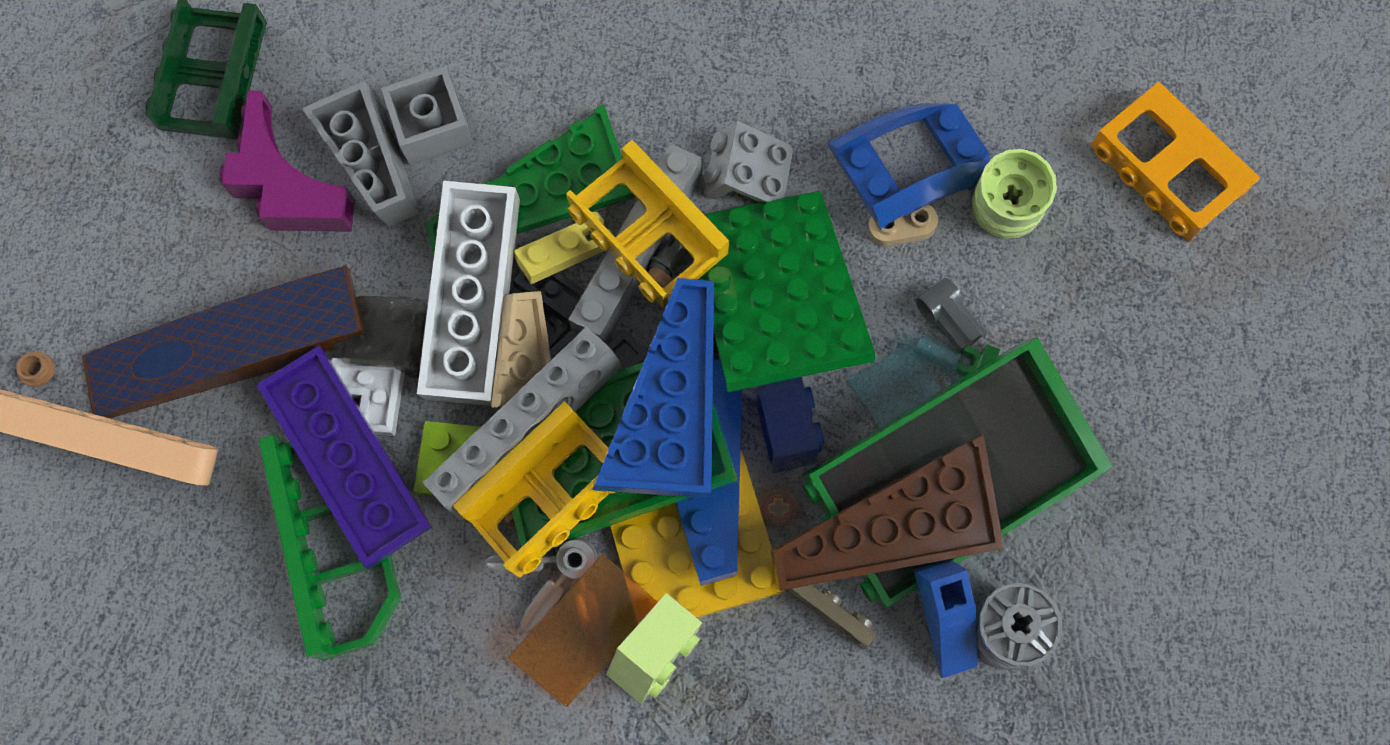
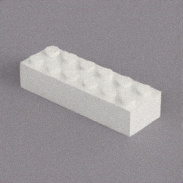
(468, 292)

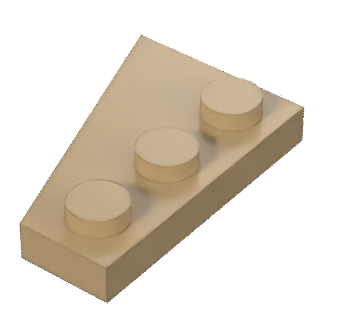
(521, 345)

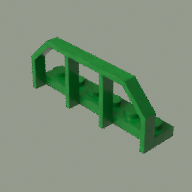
(302, 561)

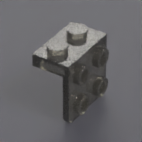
(392, 334)

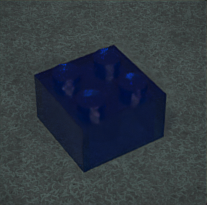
(788, 424)

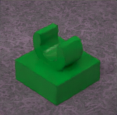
(978, 359)

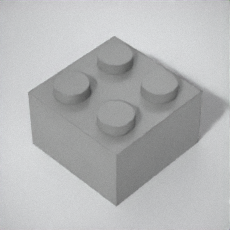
(427, 115)

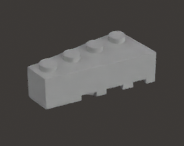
(364, 145)

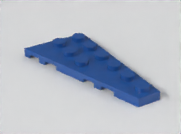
(667, 422)

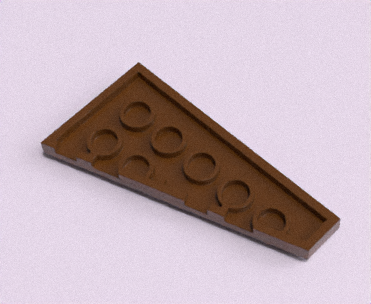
(919, 519)

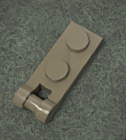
(828, 607)

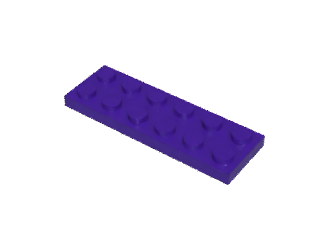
(344, 457)

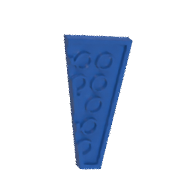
(714, 521)

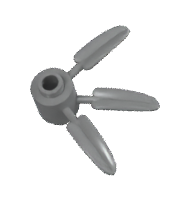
(551, 590)

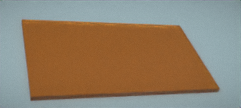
(583, 630)

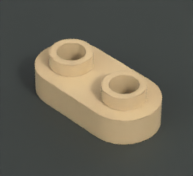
(905, 228)

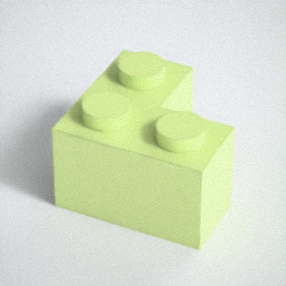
(647, 654)

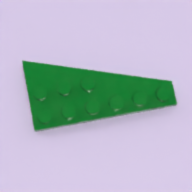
(557, 167)

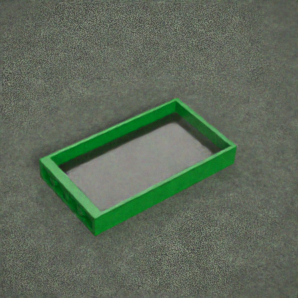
(1032, 438)

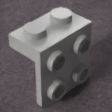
(748, 164)

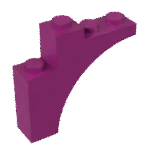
(283, 194)

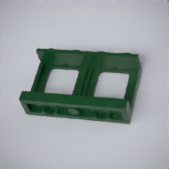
(231, 76)

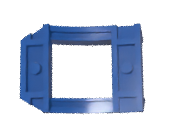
(875, 183)

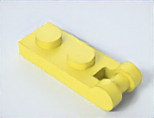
(557, 251)

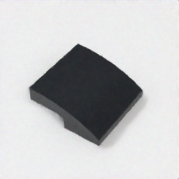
(558, 299)

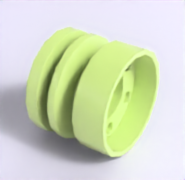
(1022, 178)

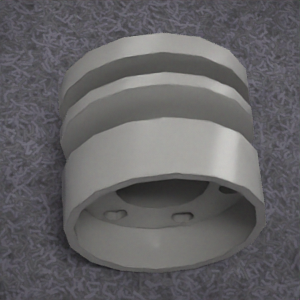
(1016, 650)

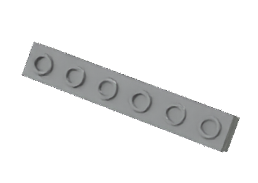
(569, 377)

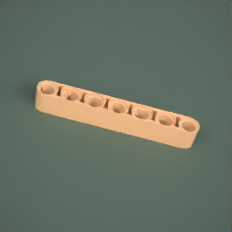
(106, 439)

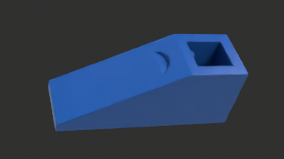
(949, 615)

